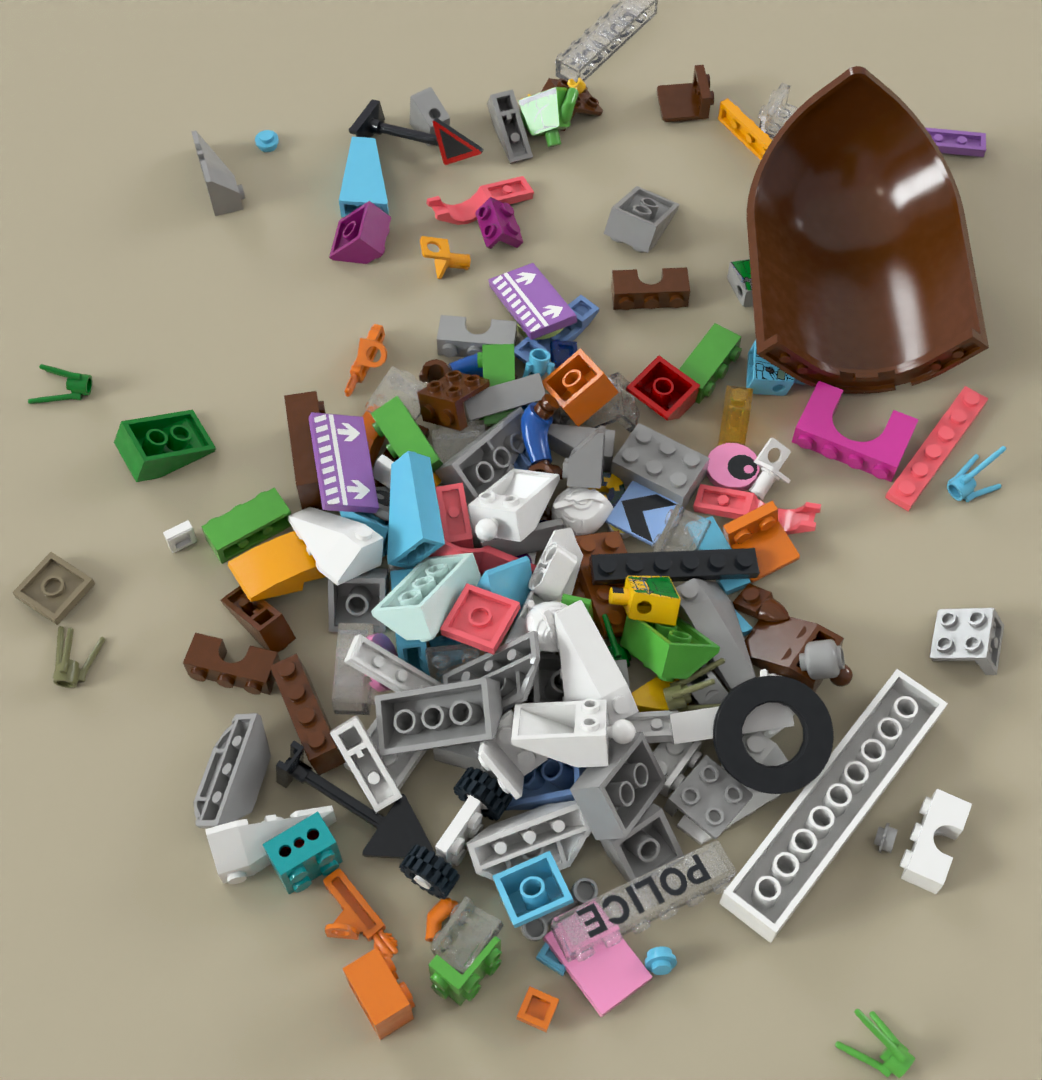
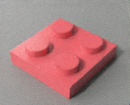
(480, 618)

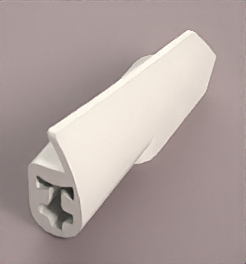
(552, 576)

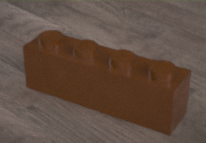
(307, 714)

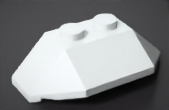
(512, 841)

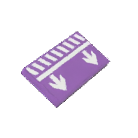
(532, 301)
(343, 463)

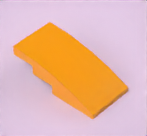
(275, 568)

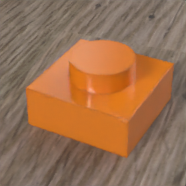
(537, 1009)

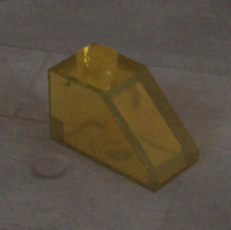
(735, 415)

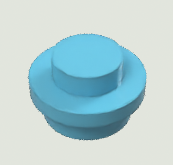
(267, 140)
(660, 960)

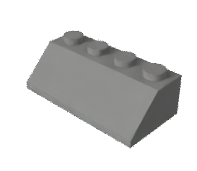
(438, 716)

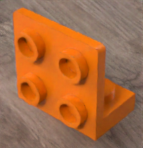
(763, 532)

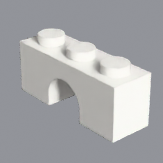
(925, 864)

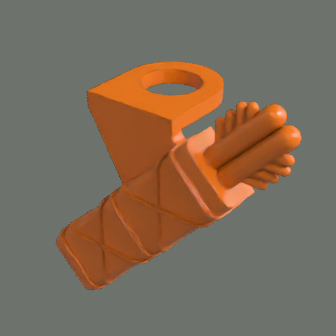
(366, 353)
(356, 915)

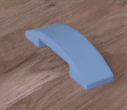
(585, 314)

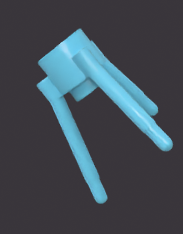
(538, 363)
(963, 486)

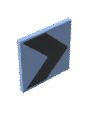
(641, 512)

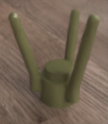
(67, 671)
(679, 693)

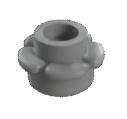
(885, 838)

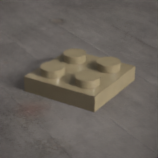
(54, 588)

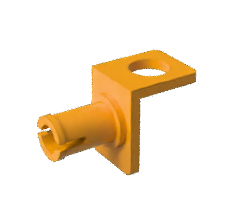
(443, 258)

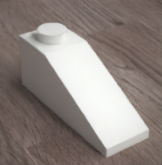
(366, 763)

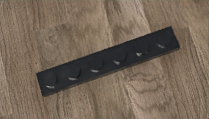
(678, 565)

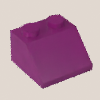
(361, 235)

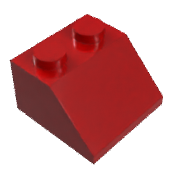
(664, 389)

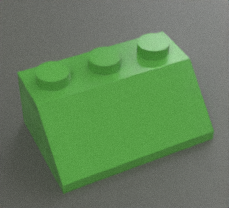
(668, 649)

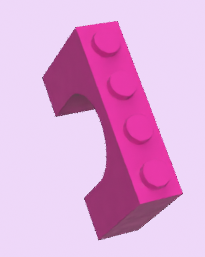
(877, 457)

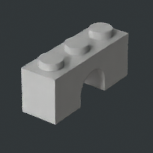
(457, 341)

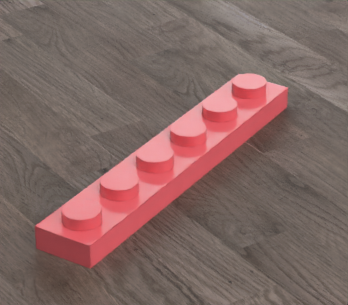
(936, 448)

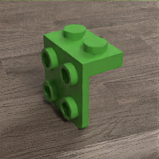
(461, 987)

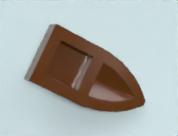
(760, 604)

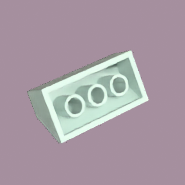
(427, 595)

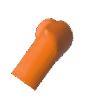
(437, 916)

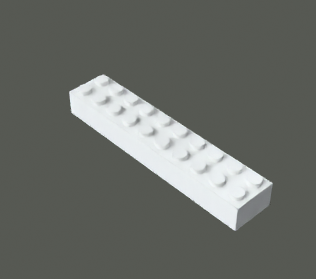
(832, 806)

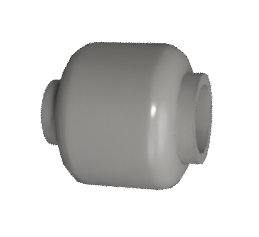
(822, 659)

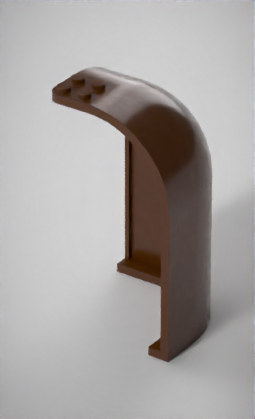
(860, 246)

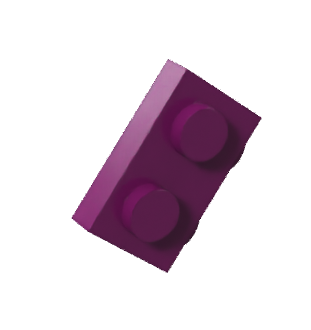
(498, 224)

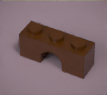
(632, 293)
(253, 672)

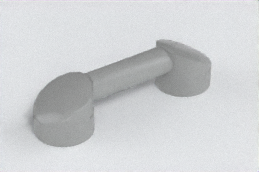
(581, 892)

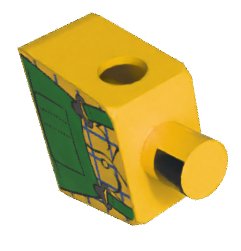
(648, 599)

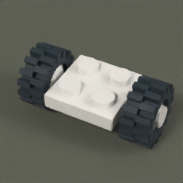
(482, 799)

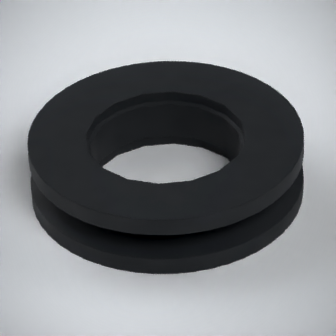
(816, 742)

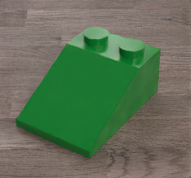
(162, 443)

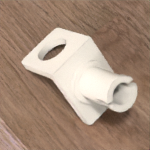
(770, 470)

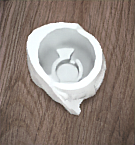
(581, 509)
(542, 620)

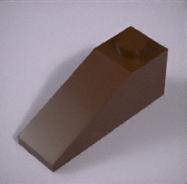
(260, 620)

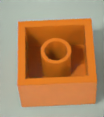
(579, 387)
(379, 994)

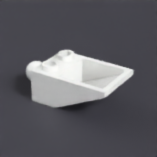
(512, 505)
(569, 731)

